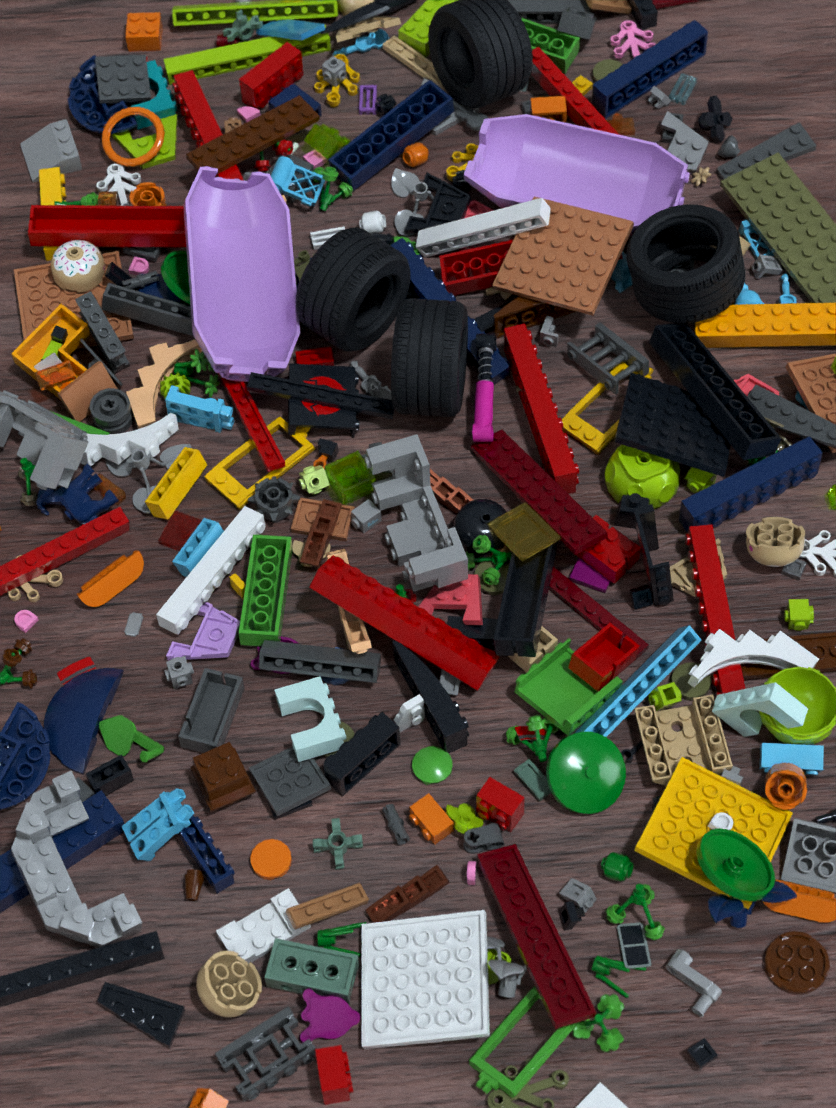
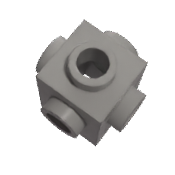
(334, 71)
(179, 672)

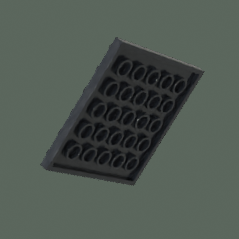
(670, 425)

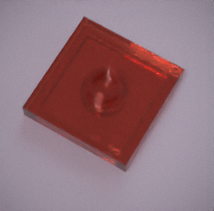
(178, 530)

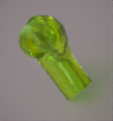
(831, 495)

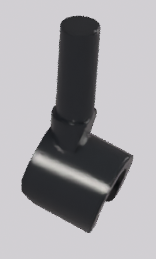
(631, 752)

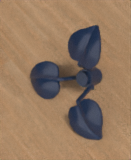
(722, 906)

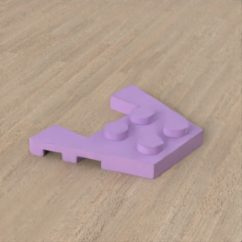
(213, 638)

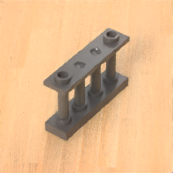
(612, 344)

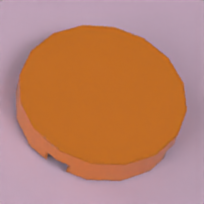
(271, 859)

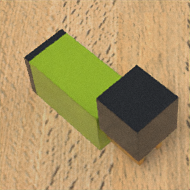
(58, 338)

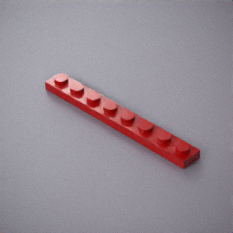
(254, 424)

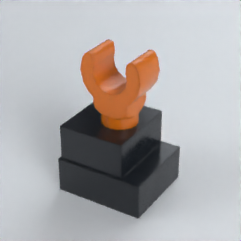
(327, 451)

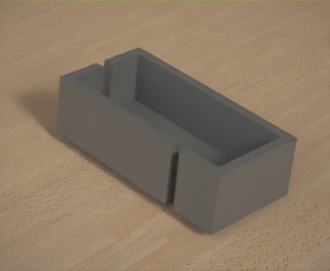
(211, 711)

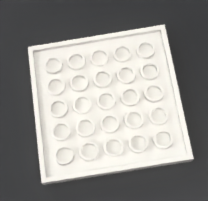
(425, 980)

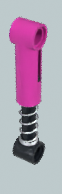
(484, 389)

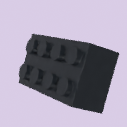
(362, 753)

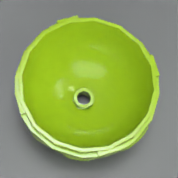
(652, 479)
(816, 694)

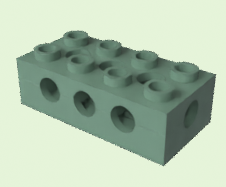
(311, 957)

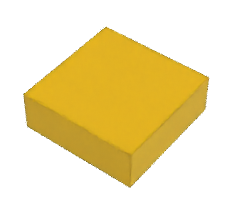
(238, 585)

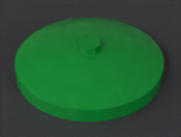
(175, 274)
(586, 772)
(735, 864)

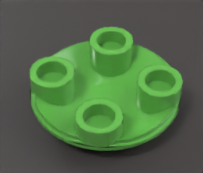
(432, 765)

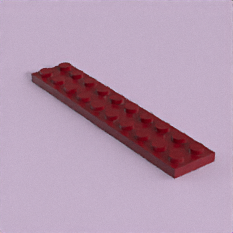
(540, 492)
(536, 936)

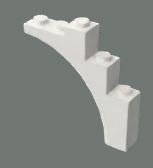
(120, 446)
(724, 651)

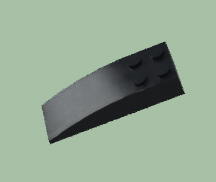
(438, 706)

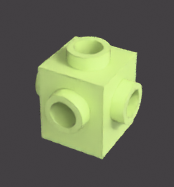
(313, 479)

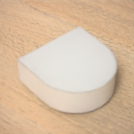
(721, 821)

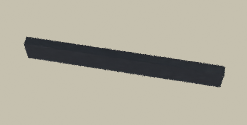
(320, 395)

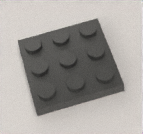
(122, 78)
(287, 781)

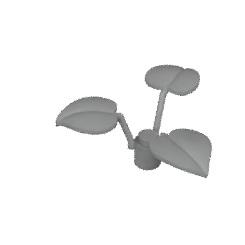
(402, 185)
(141, 461)
(505, 970)

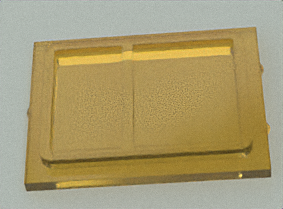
(523, 531)

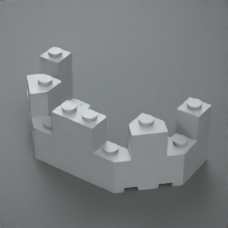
(47, 440)
(421, 539)
(47, 879)

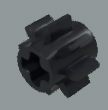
(385, 103)
(459, 181)

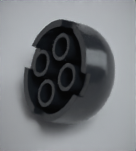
(473, 521)

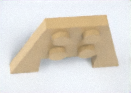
(369, 25)

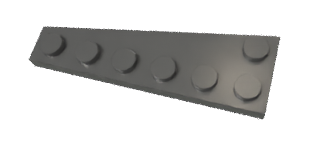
(789, 143)
(793, 417)

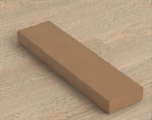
(327, 906)

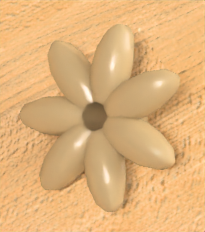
(701, 176)

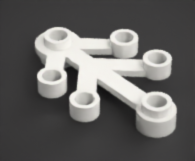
(116, 172)
(826, 552)

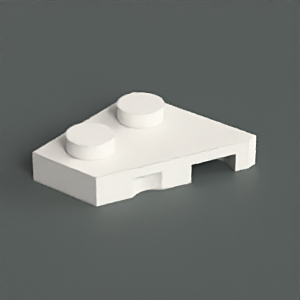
(410, 713)

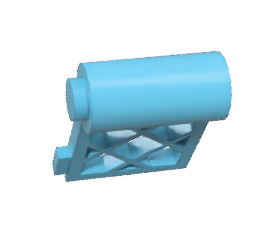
(283, 174)

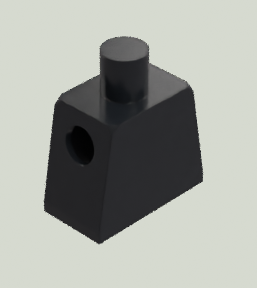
(624, 512)

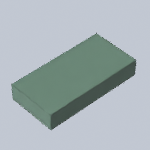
(533, 779)

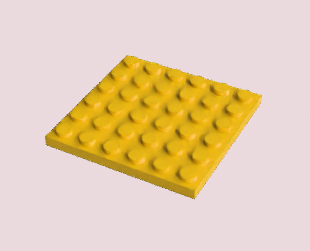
(686, 811)

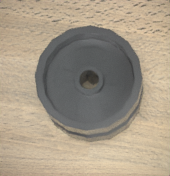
(111, 411)

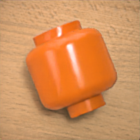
(415, 154)

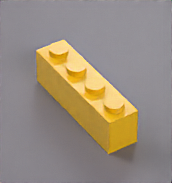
(176, 483)

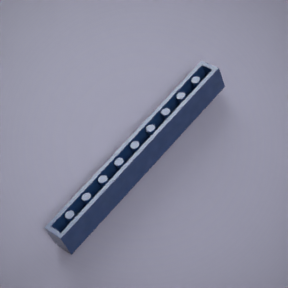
(429, 287)

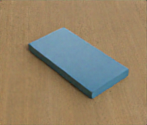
(291, 29)

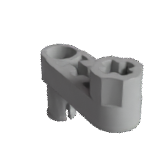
(680, 967)

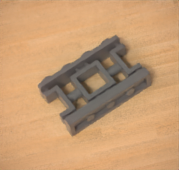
(102, 332)
(257, 1040)

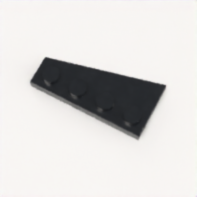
(147, 1013)

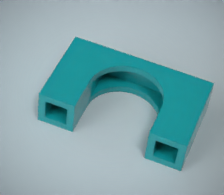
(162, 103)

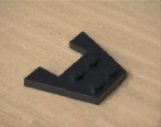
(448, 205)

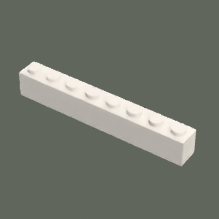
(483, 227)
(210, 570)

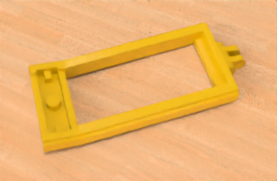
(581, 429)
(232, 488)

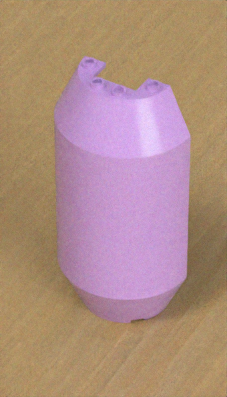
(574, 167)
(241, 274)

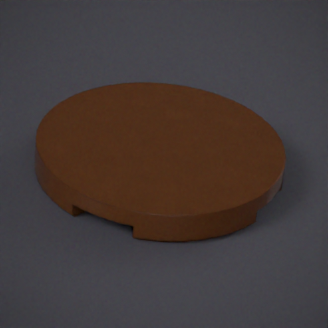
(796, 963)

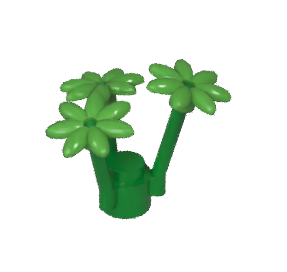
(186, 369)

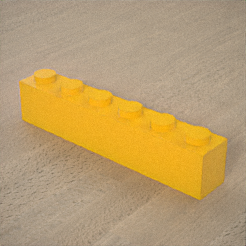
(50, 191)

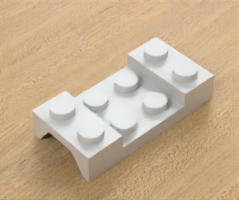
(256, 933)

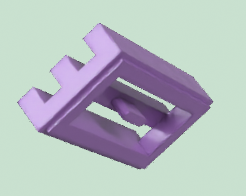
(368, 109)

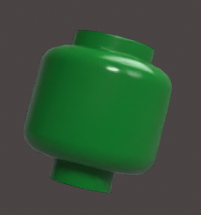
(617, 866)

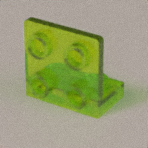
(325, 140)

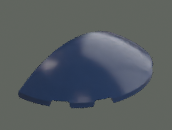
(86, 106)
(76, 713)
(22, 756)

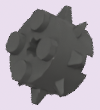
(274, 499)

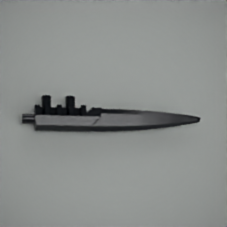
(367, 12)

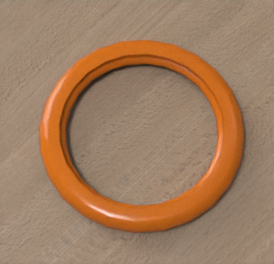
(122, 114)

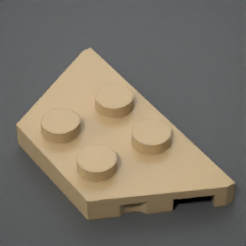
(681, 573)

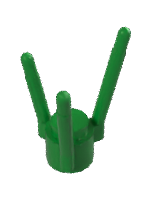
(328, 937)
(604, 965)

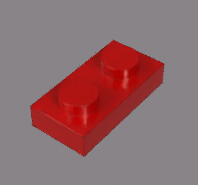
(317, 356)

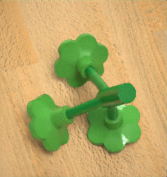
(610, 1008)

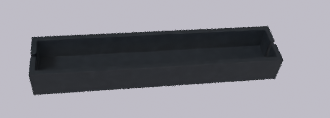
(524, 603)

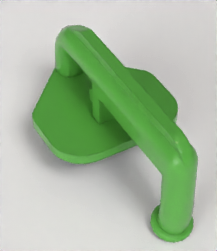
(121, 732)

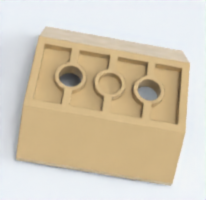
(698, 741)

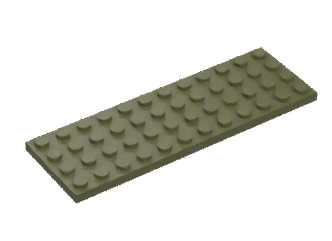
(789, 224)

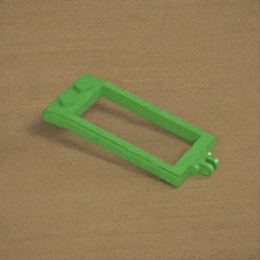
(493, 1079)

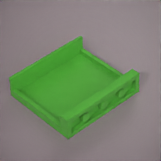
(560, 692)

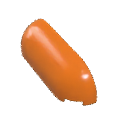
(112, 580)
(810, 904)

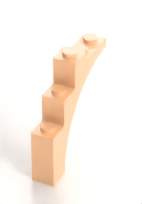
(144, 399)
(354, 627)

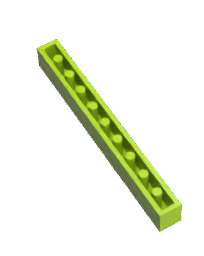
(265, 10)
(239, 55)

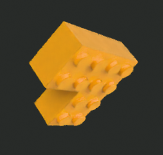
(34, 346)

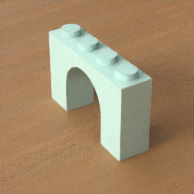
(312, 696)
(740, 708)

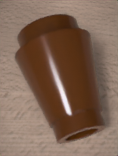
(193, 884)

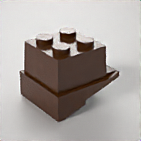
(221, 776)

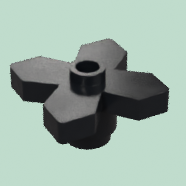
(715, 119)

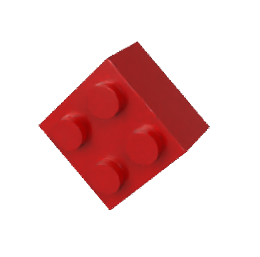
(500, 805)
(332, 1070)

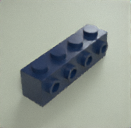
(206, 855)

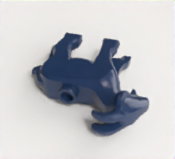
(76, 498)

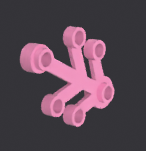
(628, 29)

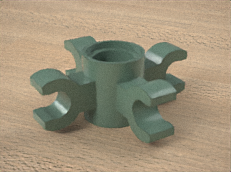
(242, 27)
(338, 851)

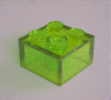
(350, 477)

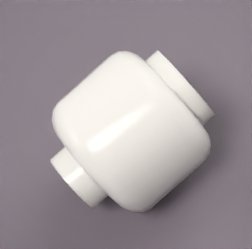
(373, 222)

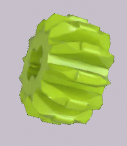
(175, 380)

